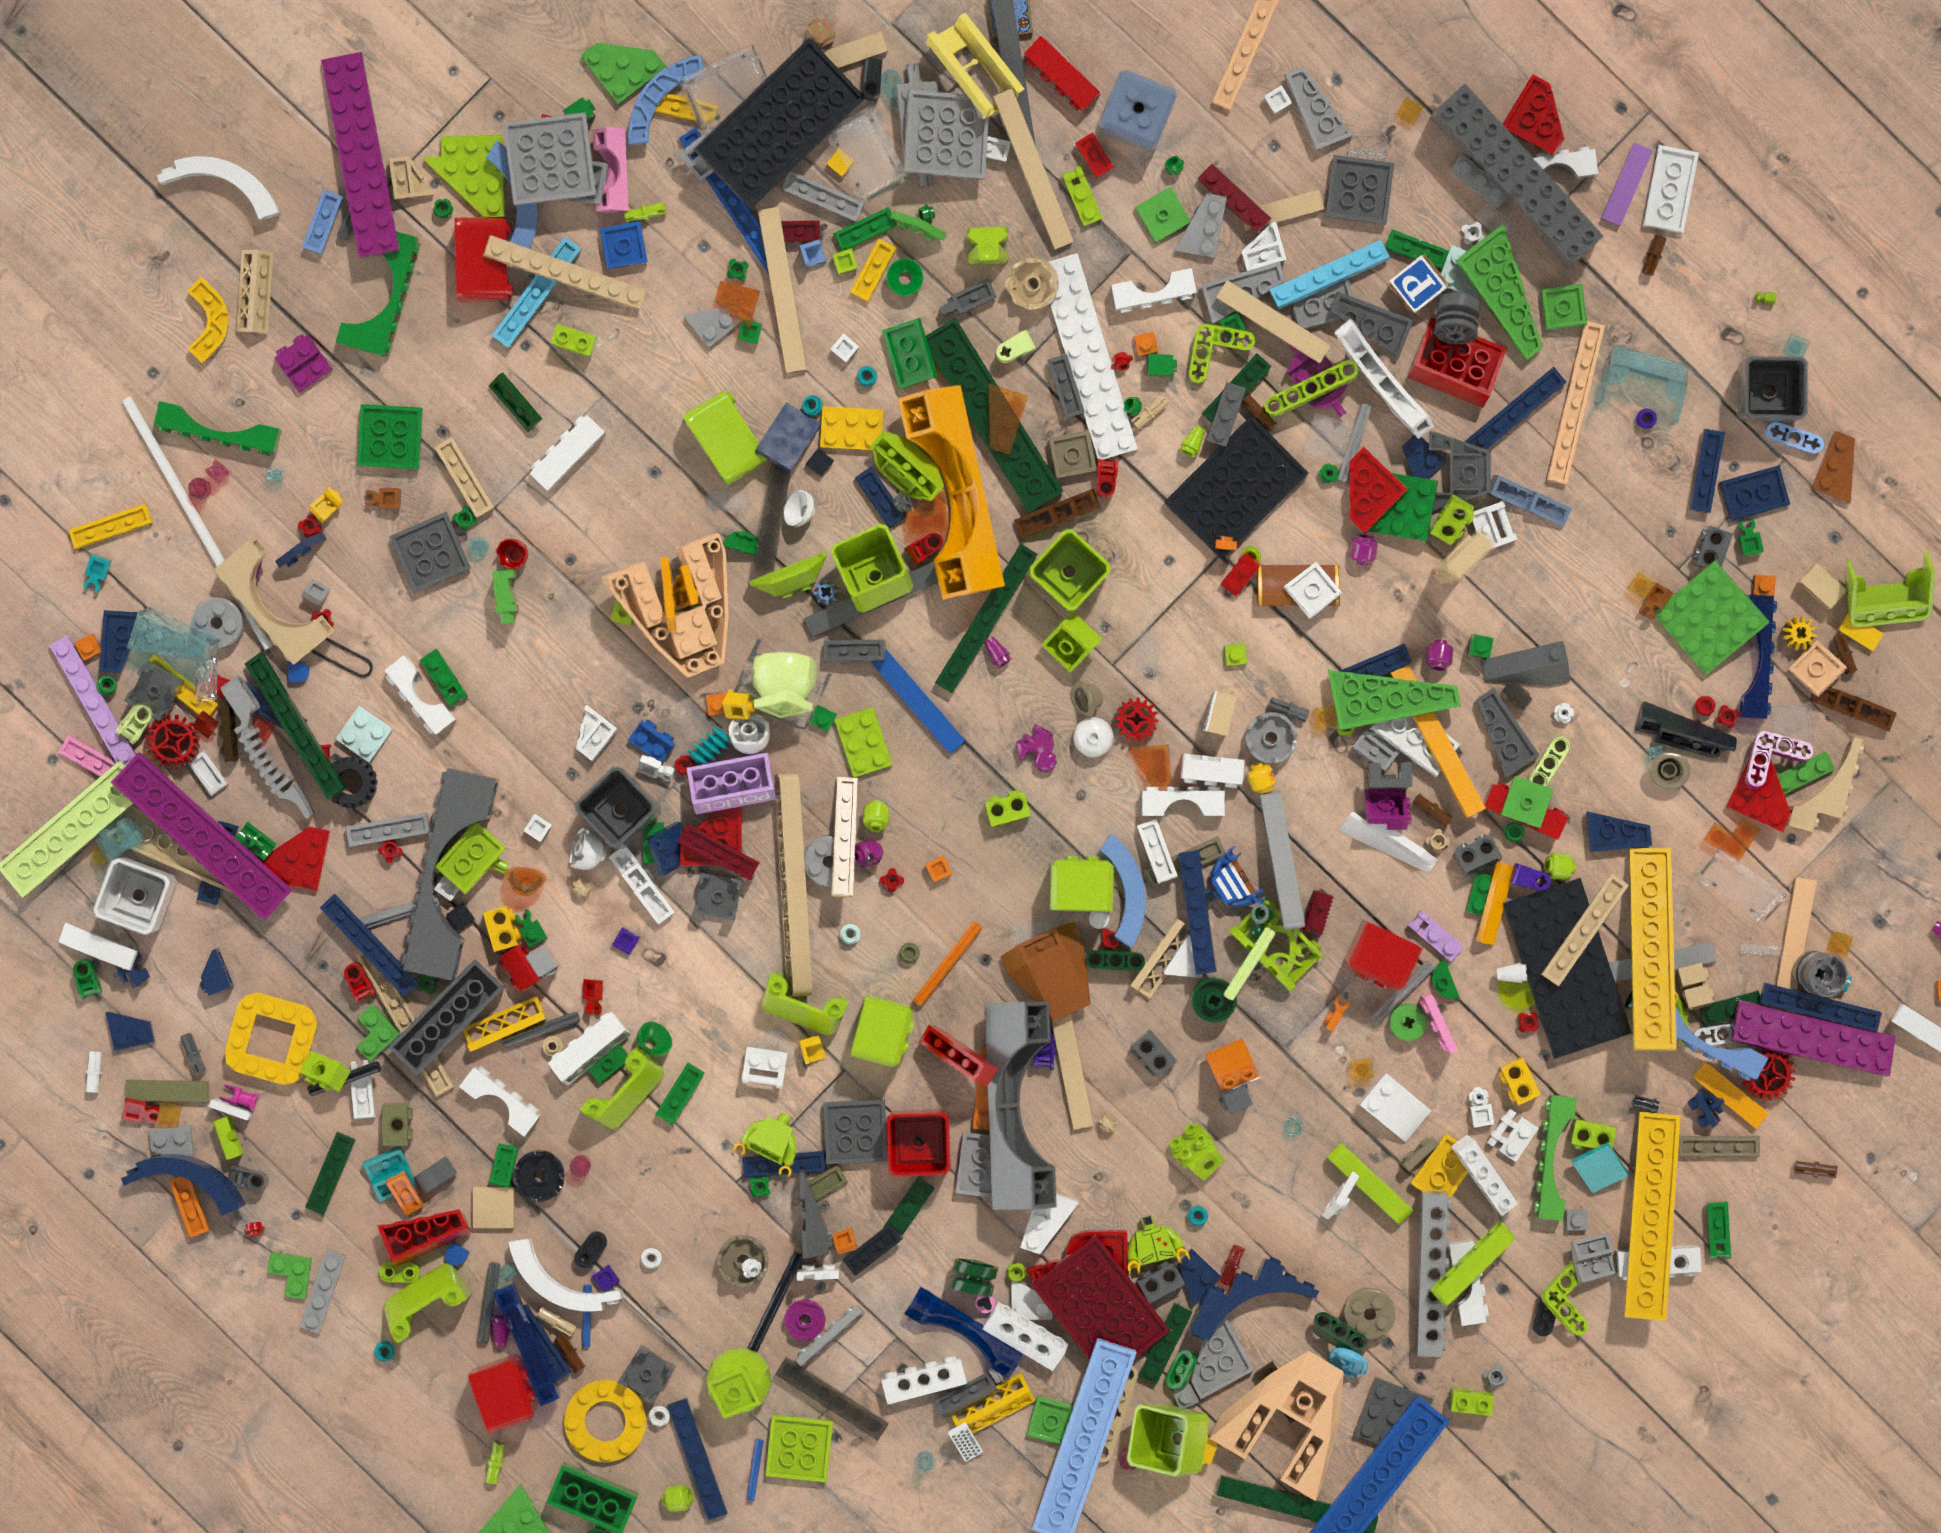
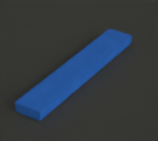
(919, 702)

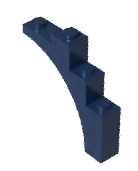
(1217, 1305)

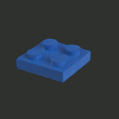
(623, 245)

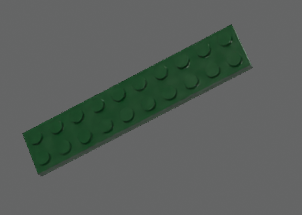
(964, 367)

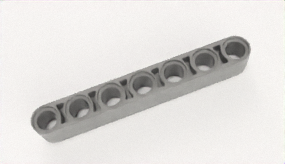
(1282, 860)

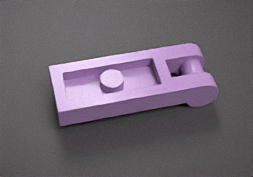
(1436, 936)

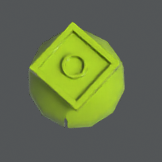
(738, 1381)

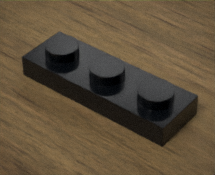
(873, 1249)

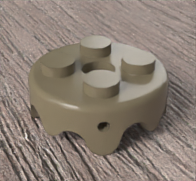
(731, 1250)
(1369, 1298)

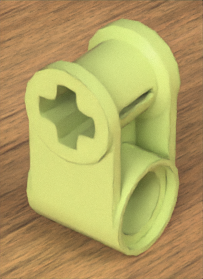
(1018, 345)
(133, 724)

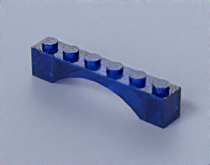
(1755, 699)
(931, 1310)
(528, 1343)

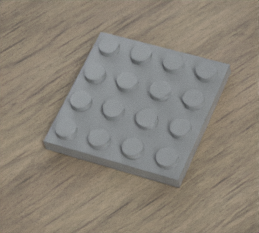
(944, 135)
(549, 159)

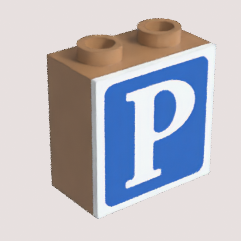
(1419, 283)

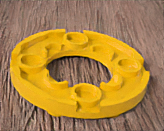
(598, 1392)

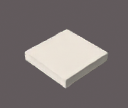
(1312, 590)

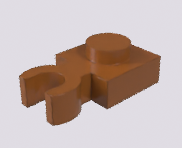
(387, 498)
(1655, 599)

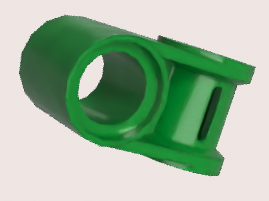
(87, 980)

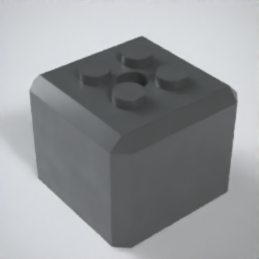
(1790, 386)
(600, 805)

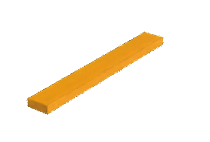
(1445, 755)

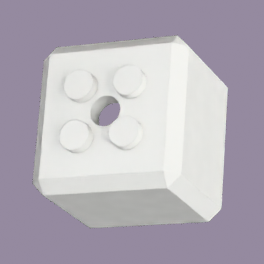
(117, 899)

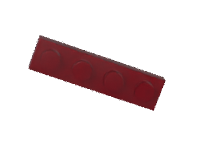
(1236, 199)
(718, 852)

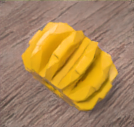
(1807, 633)

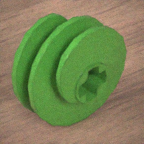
(1417, 1027)

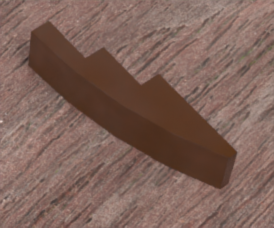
(1057, 513)
(1855, 708)

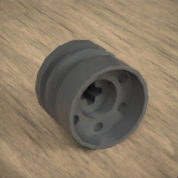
(1457, 318)

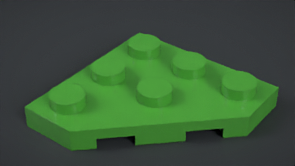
(622, 68)

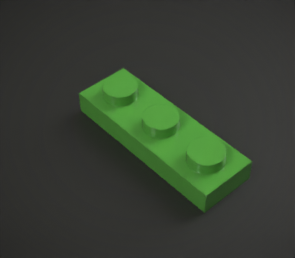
(1805, 772)

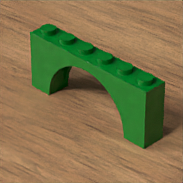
(376, 333)

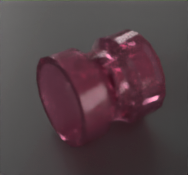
(197, 490)

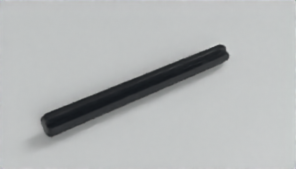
(775, 1302)

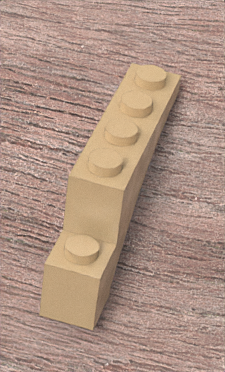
(1832, 795)

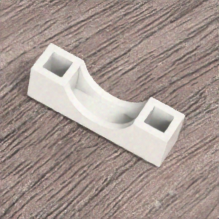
(1579, 163)
(1128, 295)
(403, 675)
(1156, 802)
(521, 1116)
(1471, 1308)

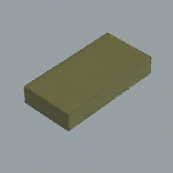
(828, 1181)

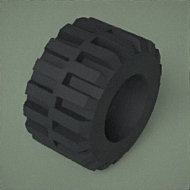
(368, 782)

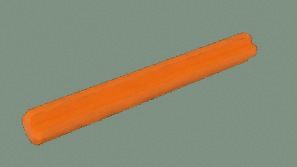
(947, 963)

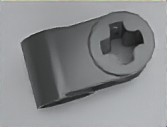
(243, 1178)

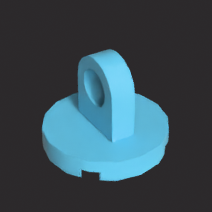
(1348, 1361)

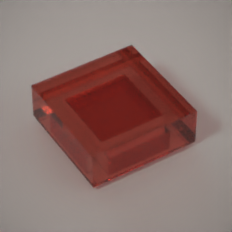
(205, 724)
(265, 726)

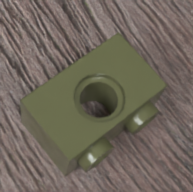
(390, 1135)

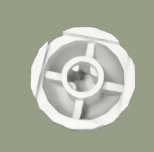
(750, 735)
(1093, 737)
(587, 851)

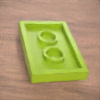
(863, 742)
(471, 857)

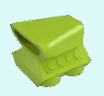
(987, 245)

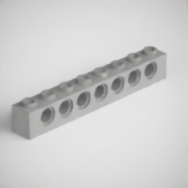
(1430, 1201)

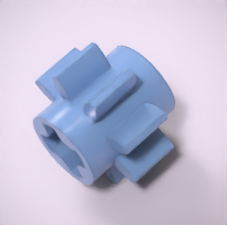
(832, 591)

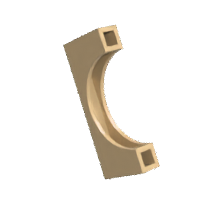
(1463, 558)
(240, 576)

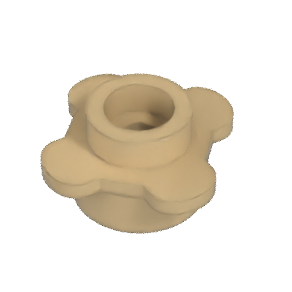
(1438, 846)

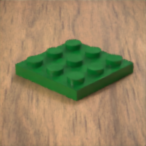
(390, 436)
(1412, 512)

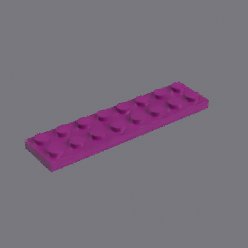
(1813, 1038)

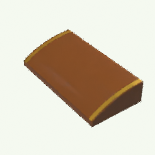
(1273, 578)

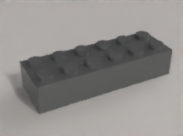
(446, 1017)

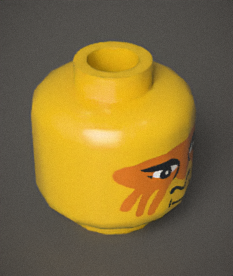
(1261, 777)

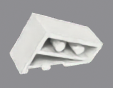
(1212, 770)
(1045, 1223)

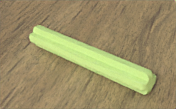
(1249, 963)

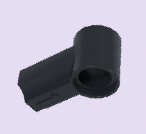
(872, 77)

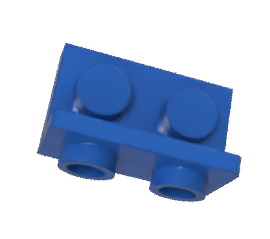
(652, 741)

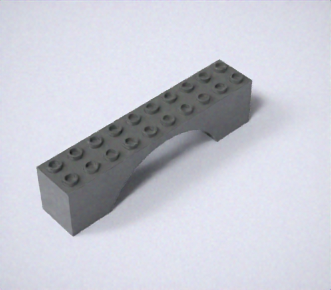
(1496, 150)
(433, 943)
(1018, 1171)

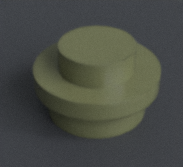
(909, 952)

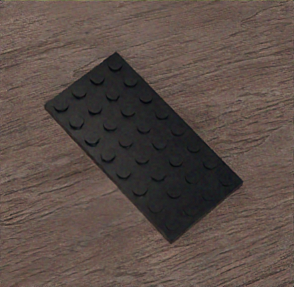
(779, 123)
(1586, 1003)

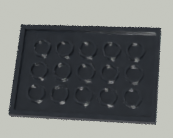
(1236, 486)

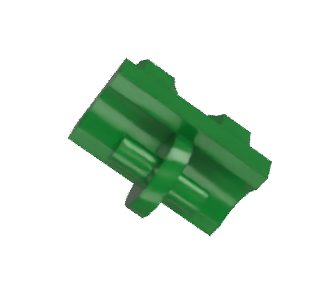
(256, 840)

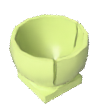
(784, 683)

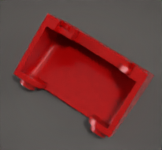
(476, 275)

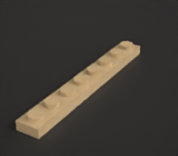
(564, 272)

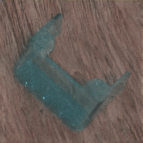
(1622, 360)

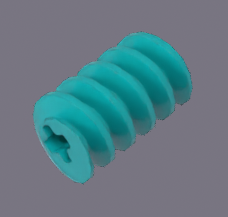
(710, 746)

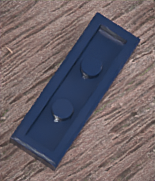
(879, 497)

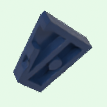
(1420, 459)
(301, 549)
(666, 848)
(129, 1031)
(1197, 1275)

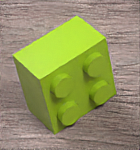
(1071, 641)

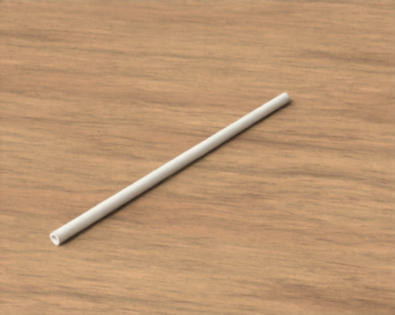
(187, 505)

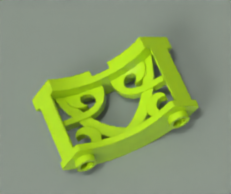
(1282, 971)

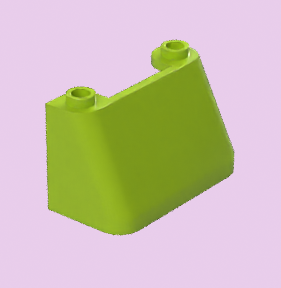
(725, 437)
(778, 1004)
(645, 1077)
(441, 1281)

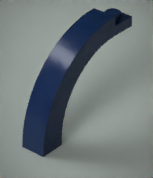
(203, 1174)

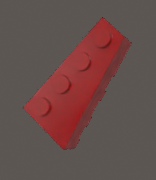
(422, 1235)

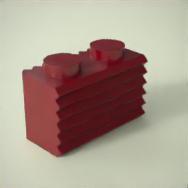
(1317, 912)

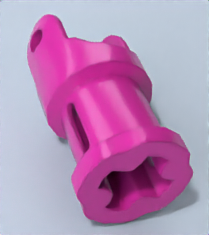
(241, 1098)

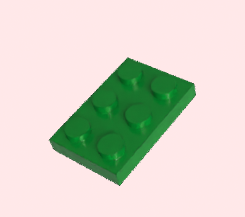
(909, 353)

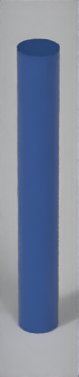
(586, 1330)
(755, 1469)

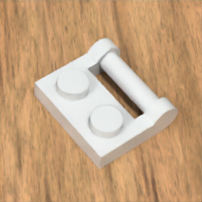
(1485, 522)
(764, 1060)

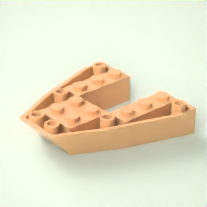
(700, 629)
(1304, 1390)

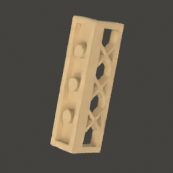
(257, 291)
(1155, 957)

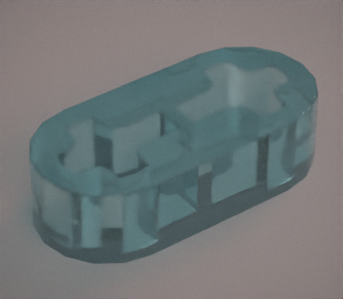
(887, 86)

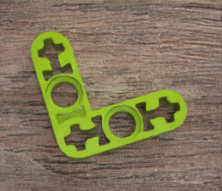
(1215, 339)
(1560, 1295)

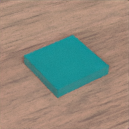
(1600, 1167)

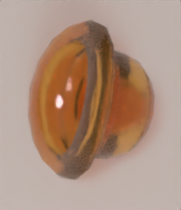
(525, 880)

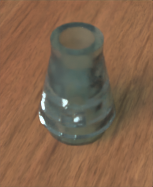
(925, 1456)

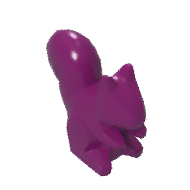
(1042, 745)

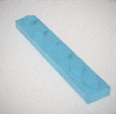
(1329, 274)
(532, 297)

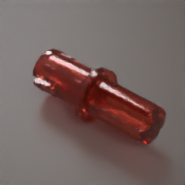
(1232, 1264)

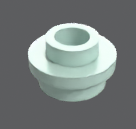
(855, 929)

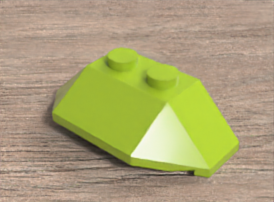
(906, 466)
(791, 578)

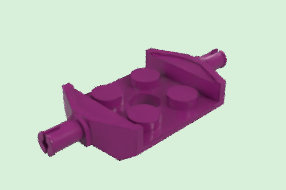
(1303, 367)

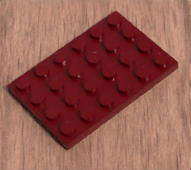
(1099, 1300)

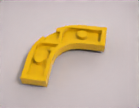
(217, 320)

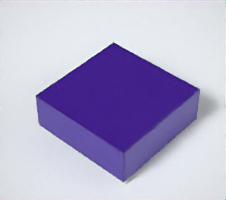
(625, 940)
(606, 1278)

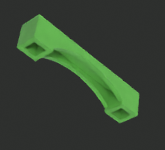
(1560, 1111)

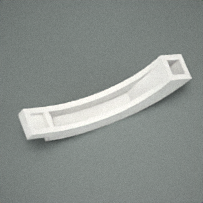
(208, 166)
(536, 1276)

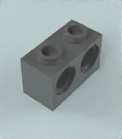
(1717, 551)
(1480, 859)
(1157, 1050)
(1235, 1100)
(1163, 1286)

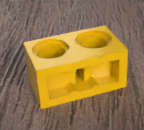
(496, 929)
(1523, 1079)

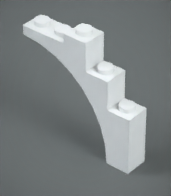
(1382, 380)

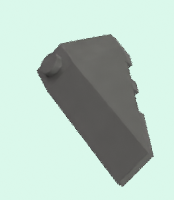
(1536, 665)
(814, 1229)

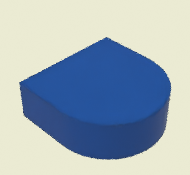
(298, 672)
(456, 1254)

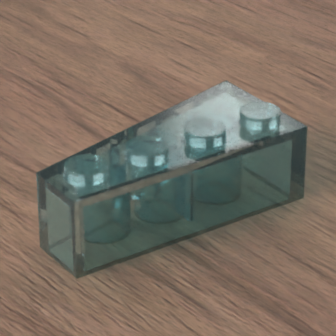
(170, 637)

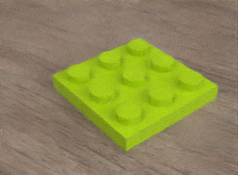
(799, 1448)

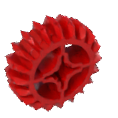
(188, 734)
(1785, 1077)

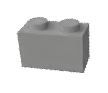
(543, 961)

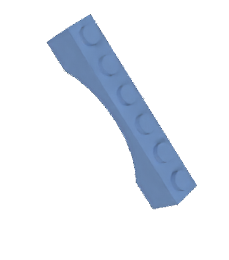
(1743, 1059)

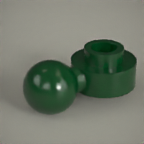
(1257, 916)

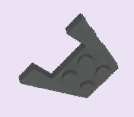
(1468, 468)

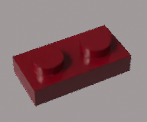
(801, 231)

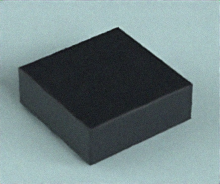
(819, 462)
(460, 916)

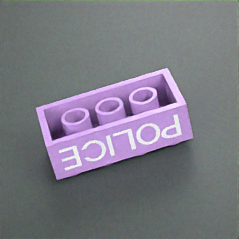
(731, 783)

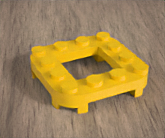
(241, 1031)

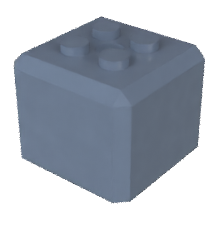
(1136, 129)

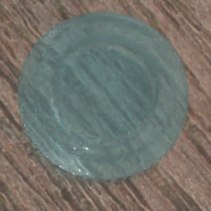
(478, 546)
(507, 1272)

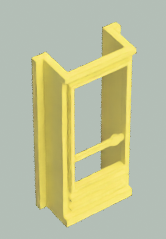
(963, 35)

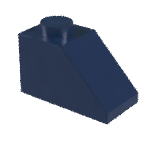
(215, 974)

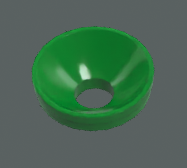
(899, 267)
(657, 1035)

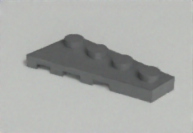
(1376, 323)
(1507, 736)

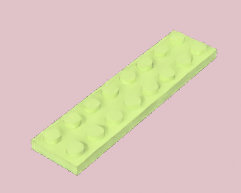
(65, 833)

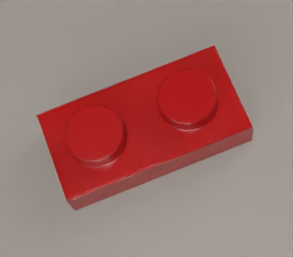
(1094, 155)
(1240, 574)

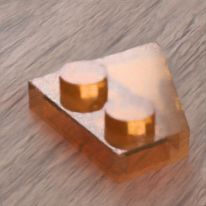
(738, 301)
(929, 516)
(1154, 763)

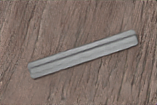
(1355, 441)
(392, 913)
(1390, 1003)

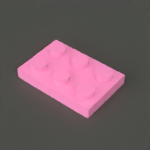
(1437, 1023)

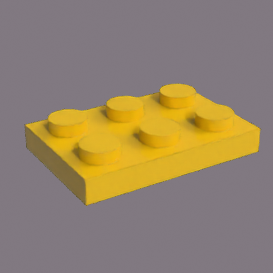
(850, 427)
(1441, 1169)

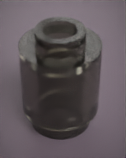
(1516, 695)

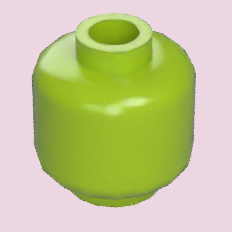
(876, 816)
(1559, 866)
(677, 1498)

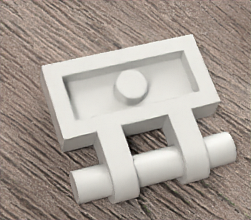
(1518, 1137)

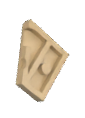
(407, 180)

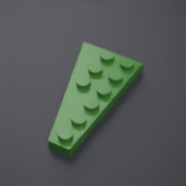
(1498, 283)
(1378, 699)
(516, 1516)

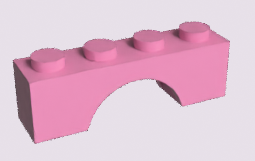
(611, 145)

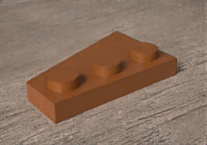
(1837, 468)

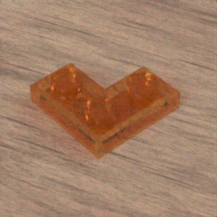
(1735, 843)

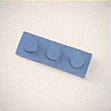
(322, 222)

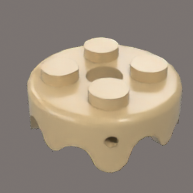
(1019, 283)

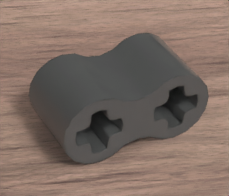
(435, 1174)

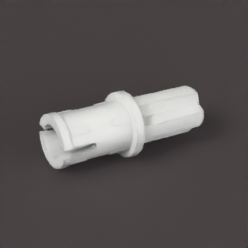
(93, 1071)

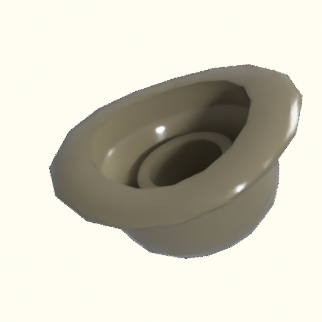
(1086, 698)
(1669, 770)

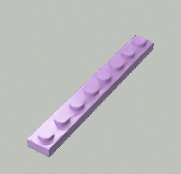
(92, 700)

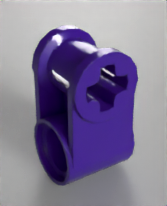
(1526, 877)
(1045, 1053)

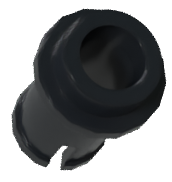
(1646, 1104)

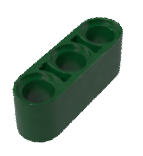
(1125, 960)
(1336, 1326)

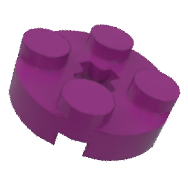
(814, 1312)

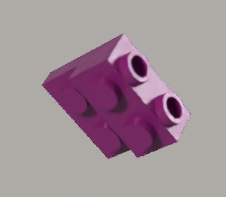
(302, 362)
(1388, 808)

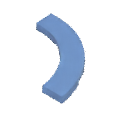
(654, 92)
(526, 214)
(1132, 889)

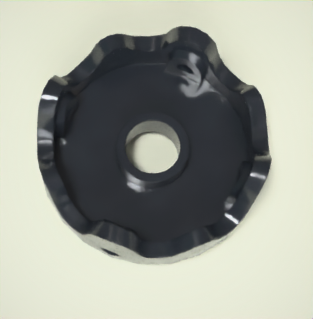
(539, 1190)

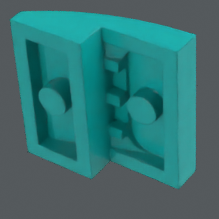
(384, 1167)

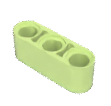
(1557, 758)

